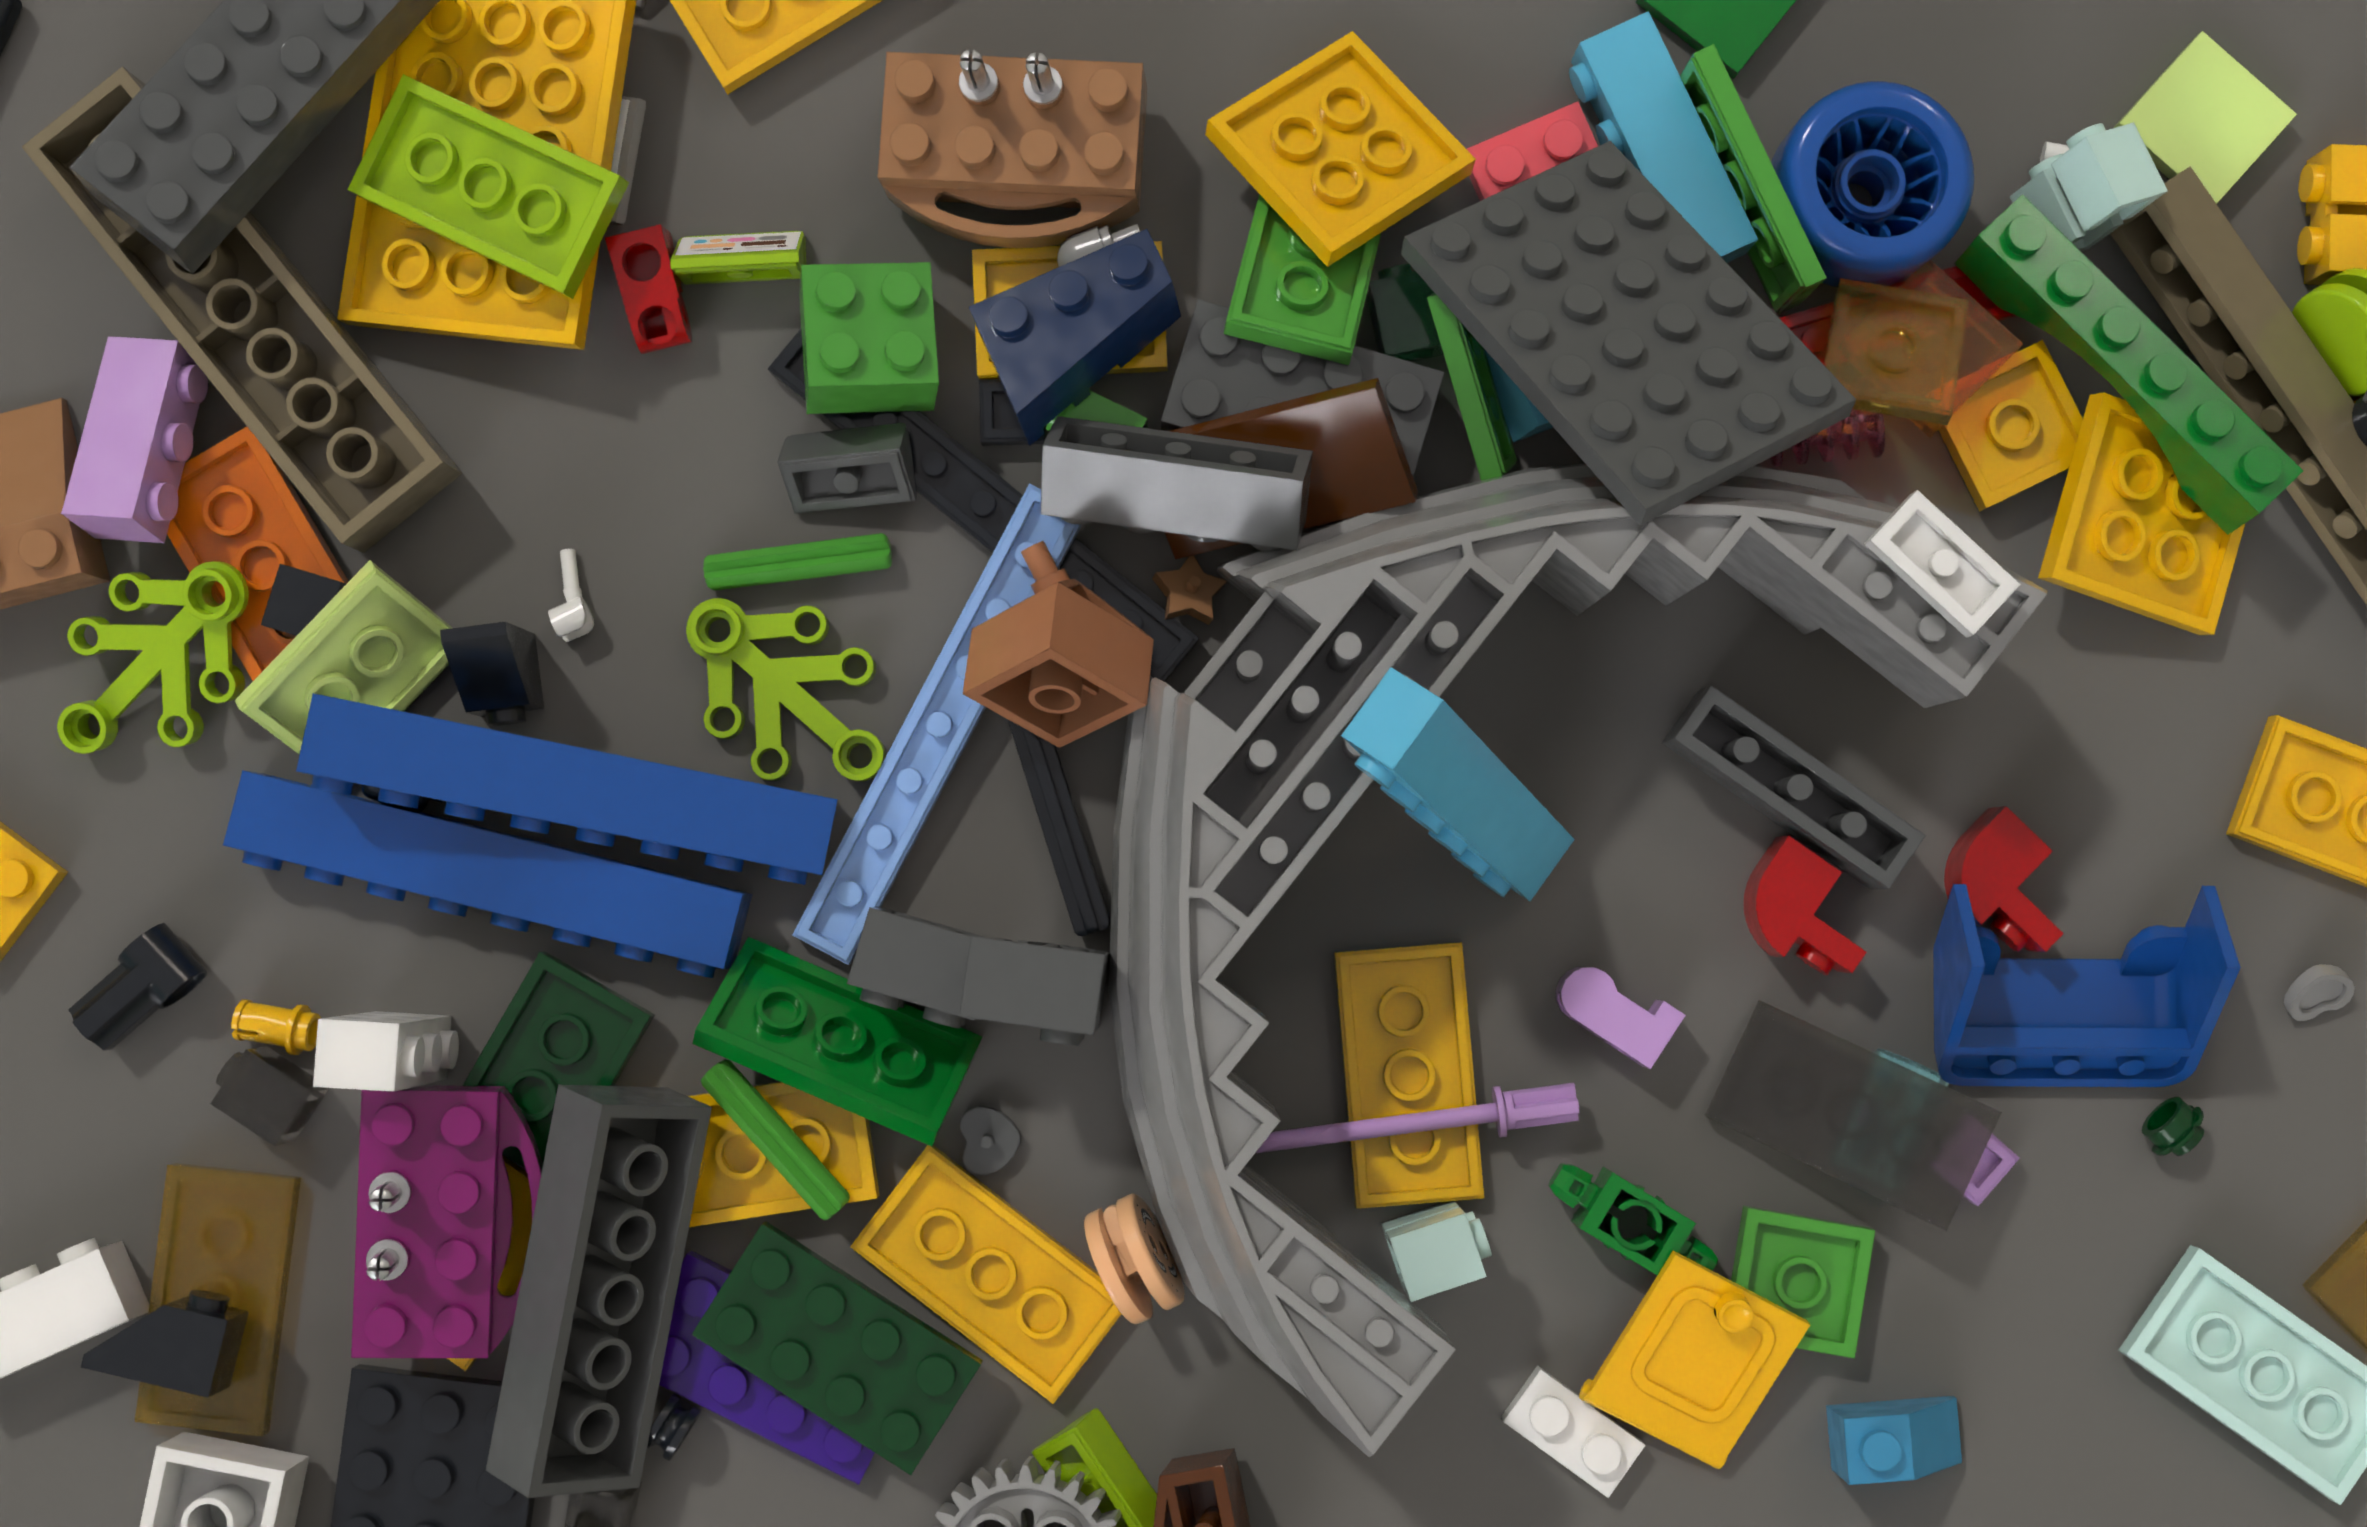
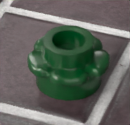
(2174, 1127)

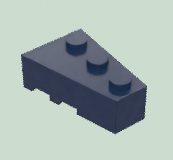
(1074, 326)

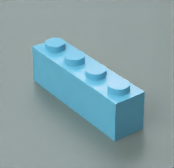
(1658, 129)

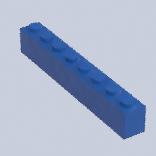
(565, 785)
(487, 871)

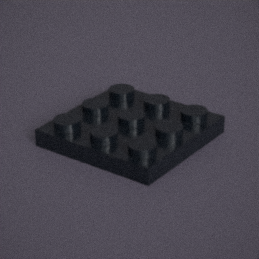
(421, 1453)

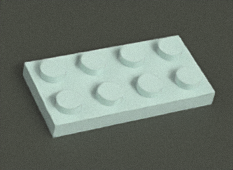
(2257, 1372)

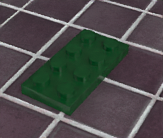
(837, 1347)

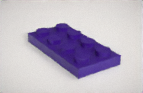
(738, 1395)

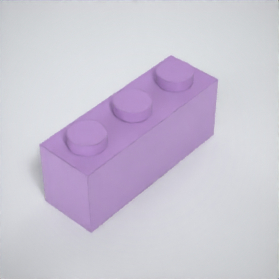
(135, 440)

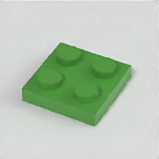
(1810, 1270)

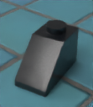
(495, 670)
(179, 1346)

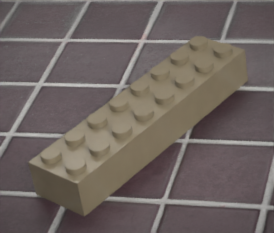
(266, 349)

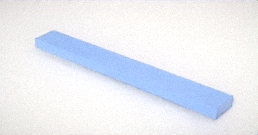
(924, 747)

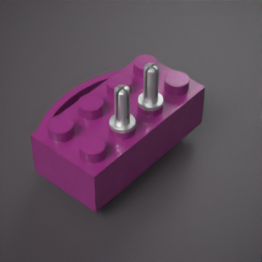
(436, 1220)

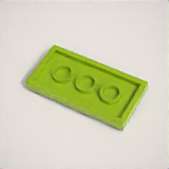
(488, 186)

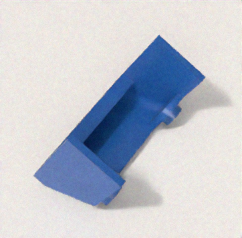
(2079, 1018)

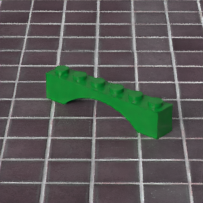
(2207, 438)

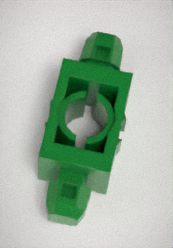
(1595, 1199)

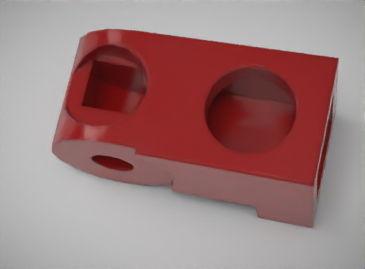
(650, 288)

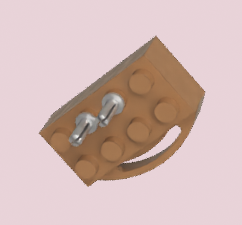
(1012, 140)

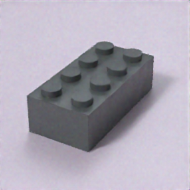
(1235, 375)

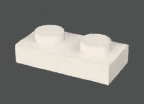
(1942, 564)
(1572, 1431)

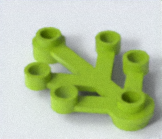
(163, 652)
(777, 683)

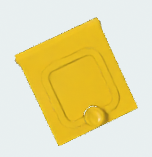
(1693, 1372)

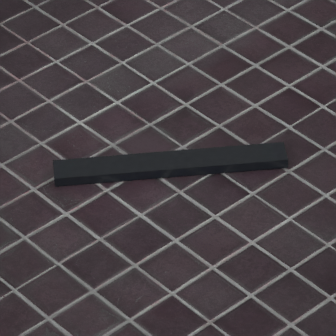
(984, 505)

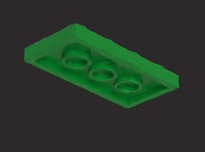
(827, 1042)

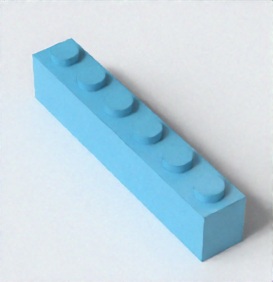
(1455, 787)

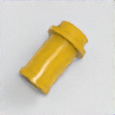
(276, 1025)

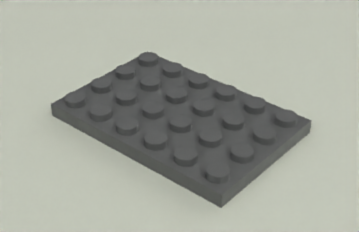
(1627, 331)

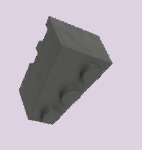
(1036, 986)

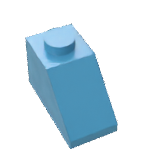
(1893, 1439)

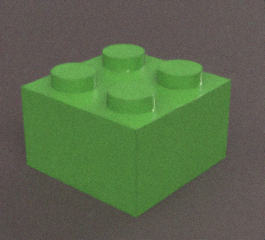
(868, 337)

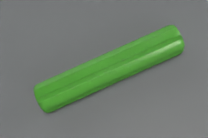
(797, 561)
(775, 1139)

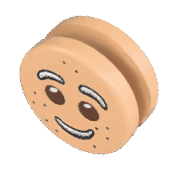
(1133, 1258)

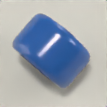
(1905, 156)

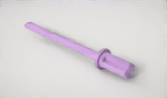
(1509, 1110)

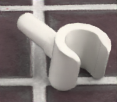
(573, 617)

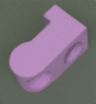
(1593, 1002)

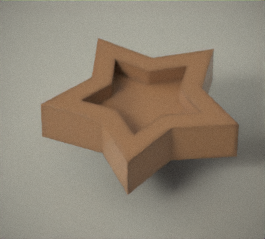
(1189, 591)

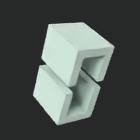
(2094, 183)
(1437, 1249)

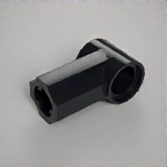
(151, 976)

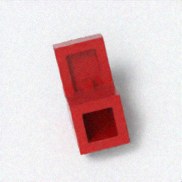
(1993, 862)
(1782, 904)

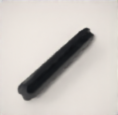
(1062, 832)

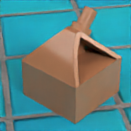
(1059, 658)

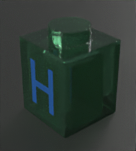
(1402, 314)

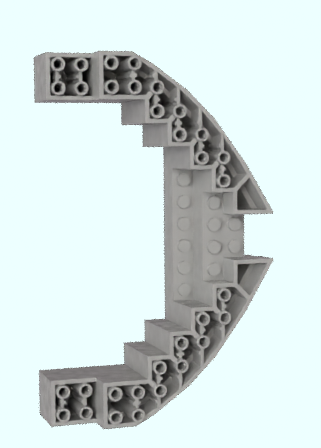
(1252, 776)

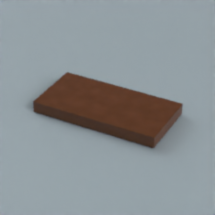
(1354, 457)

